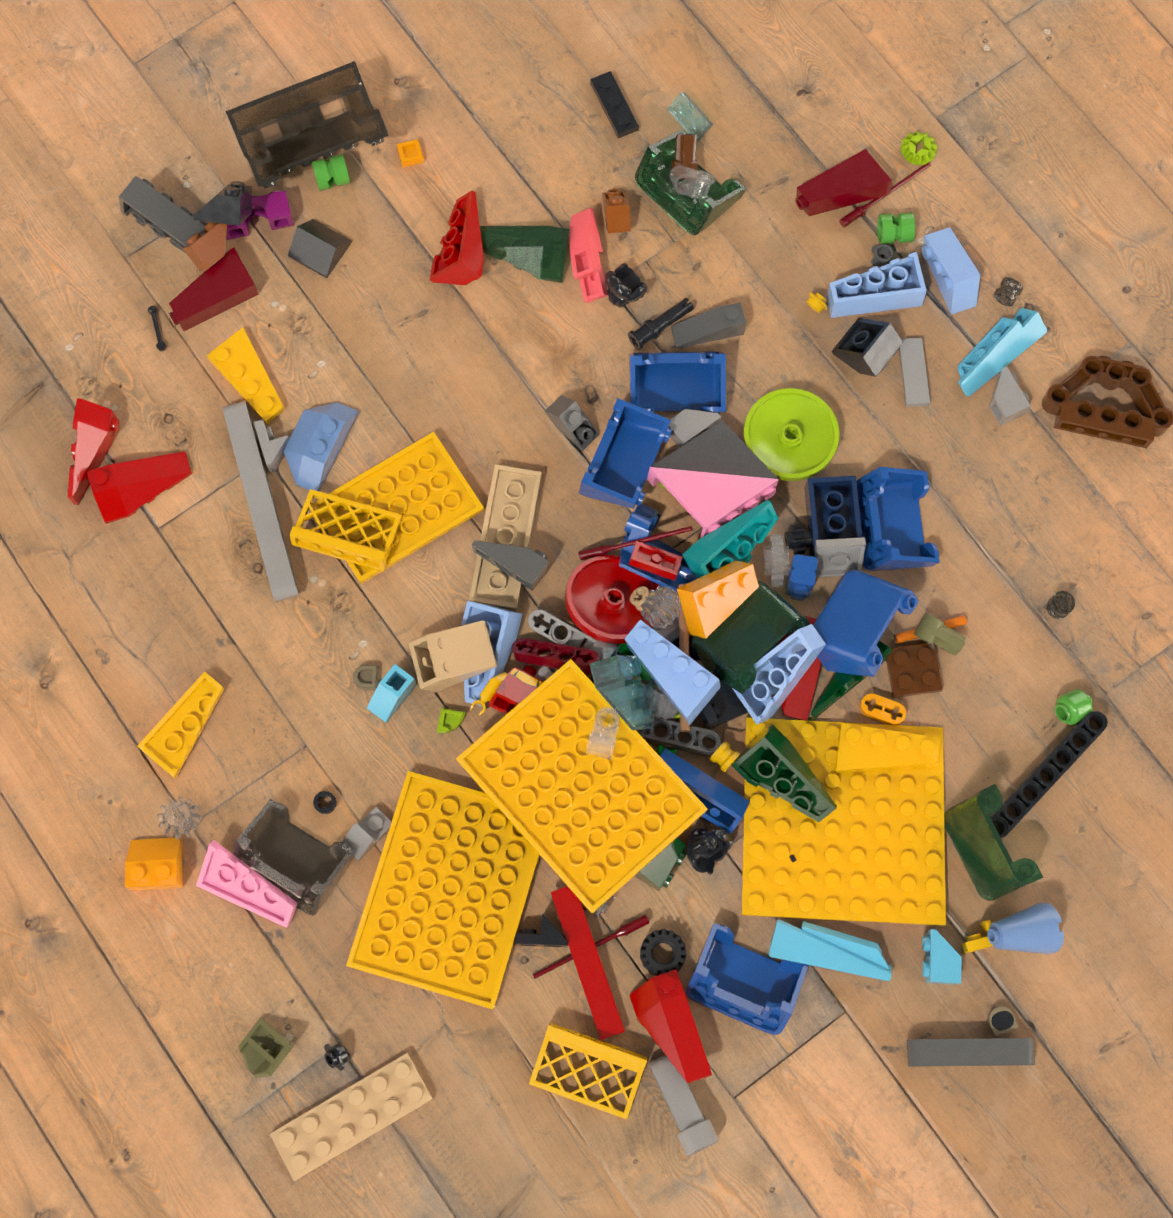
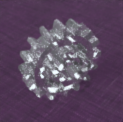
(776, 560)

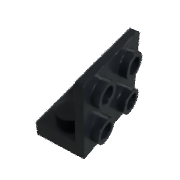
(722, 707)

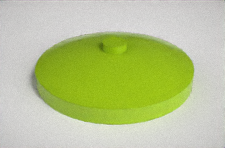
(792, 433)

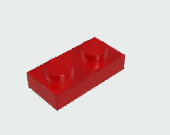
(655, 560)

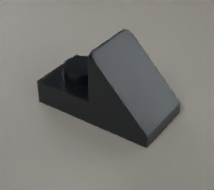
(548, 938)

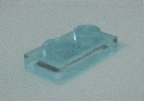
(689, 116)

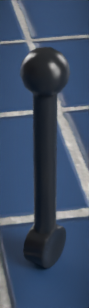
(161, 346)

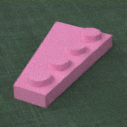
(240, 884)

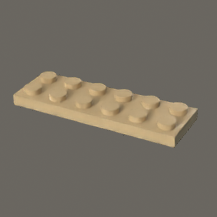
(506, 522)
(351, 1116)

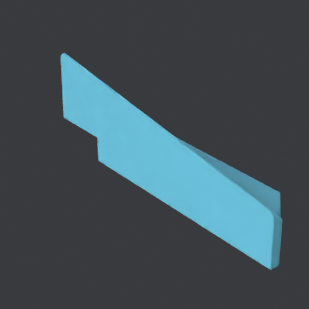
(999, 348)
(828, 950)

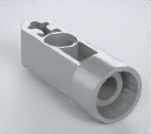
(575, 635)
(694, 1130)

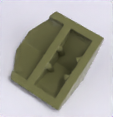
(264, 1049)

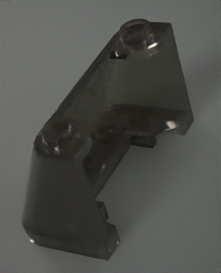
(292, 857)

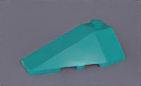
(731, 541)

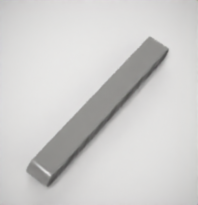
(260, 501)

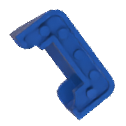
(678, 381)
(625, 455)
(893, 519)
(856, 621)
(745, 983)

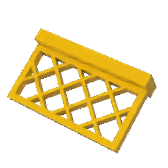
(335, 545)
(599, 1049)

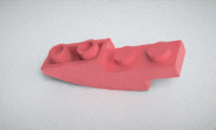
(584, 254)

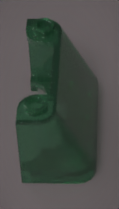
(690, 213)
(747, 636)
(983, 849)

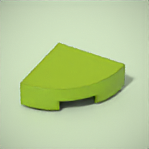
(449, 720)

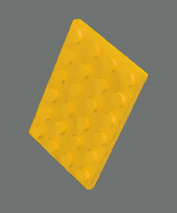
(417, 484)

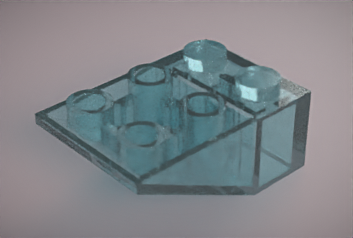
(622, 688)

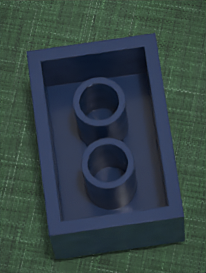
(832, 508)

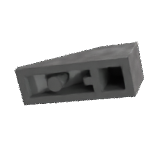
(710, 326)
(516, 561)

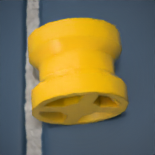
(724, 756)

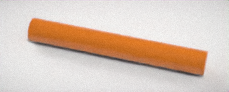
(951, 623)

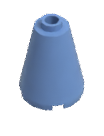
(1029, 930)

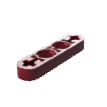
(528, 651)

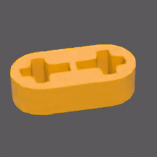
(884, 704)

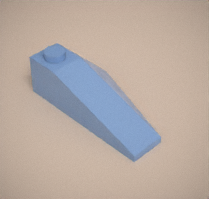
(502, 631)

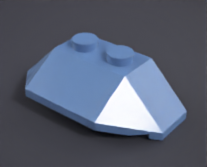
(317, 443)

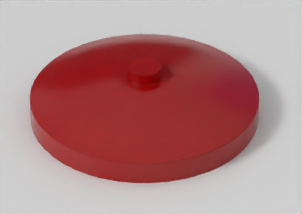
(600, 598)

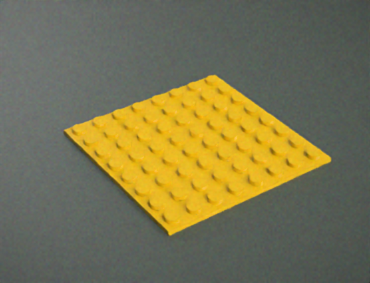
(865, 860)

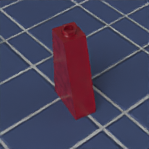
(844, 185)
(213, 292)

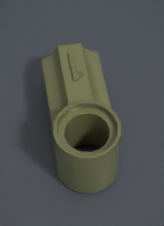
(935, 632)

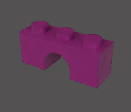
(272, 206)

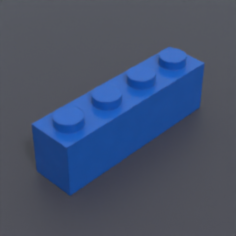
(723, 804)

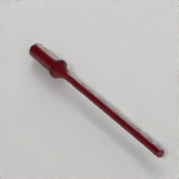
(860, 210)
(603, 550)
(624, 930)

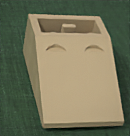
(452, 656)

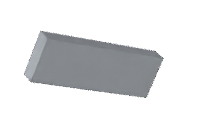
(914, 373)

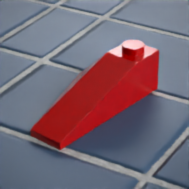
(462, 247)
(95, 434)
(131, 484)
(800, 698)
(668, 1019)

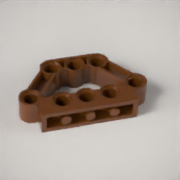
(1143, 396)

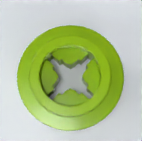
(925, 155)

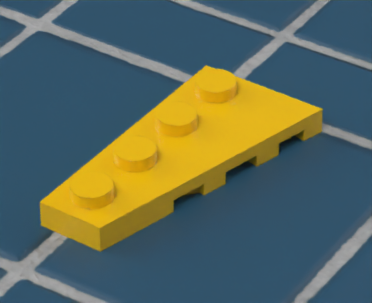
(246, 374)
(179, 729)

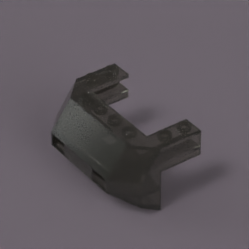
(303, 127)

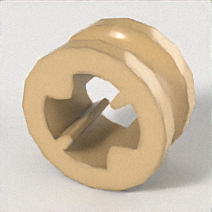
(638, 597)

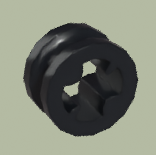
(324, 810)

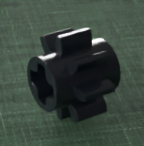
(798, 539)

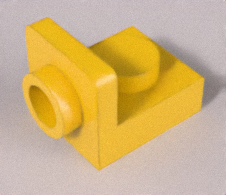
(976, 942)

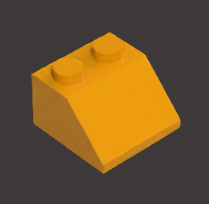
(154, 864)

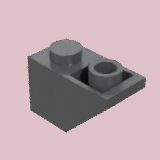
(572, 422)

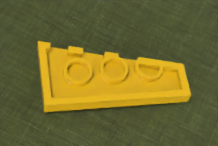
(873, 748)

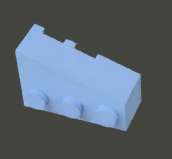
(952, 270)

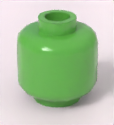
(1073, 706)

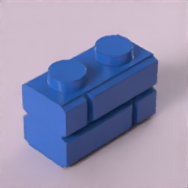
(801, 577)

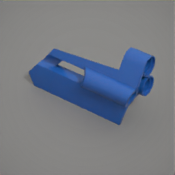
(641, 525)

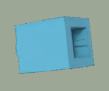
(391, 693)
(942, 961)

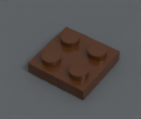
(913, 670)

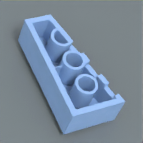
(880, 289)
(780, 672)
(678, 675)

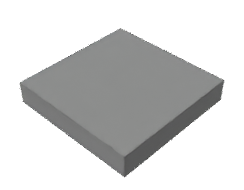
(839, 556)

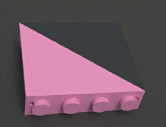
(715, 477)

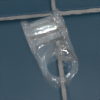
(695, 184)
(603, 738)

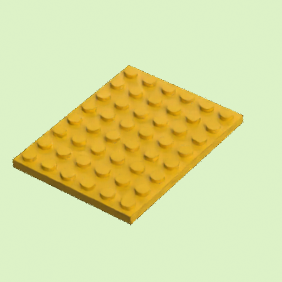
(580, 811)
(445, 893)

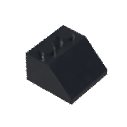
(229, 206)
(868, 346)

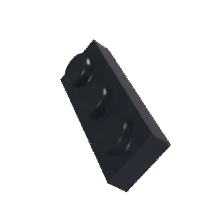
(614, 104)

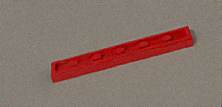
(587, 963)

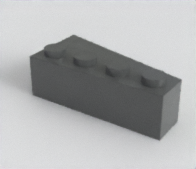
(159, 212)

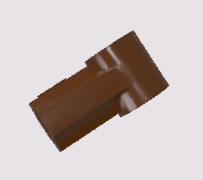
(685, 151)

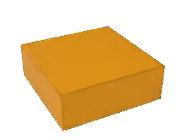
(410, 153)

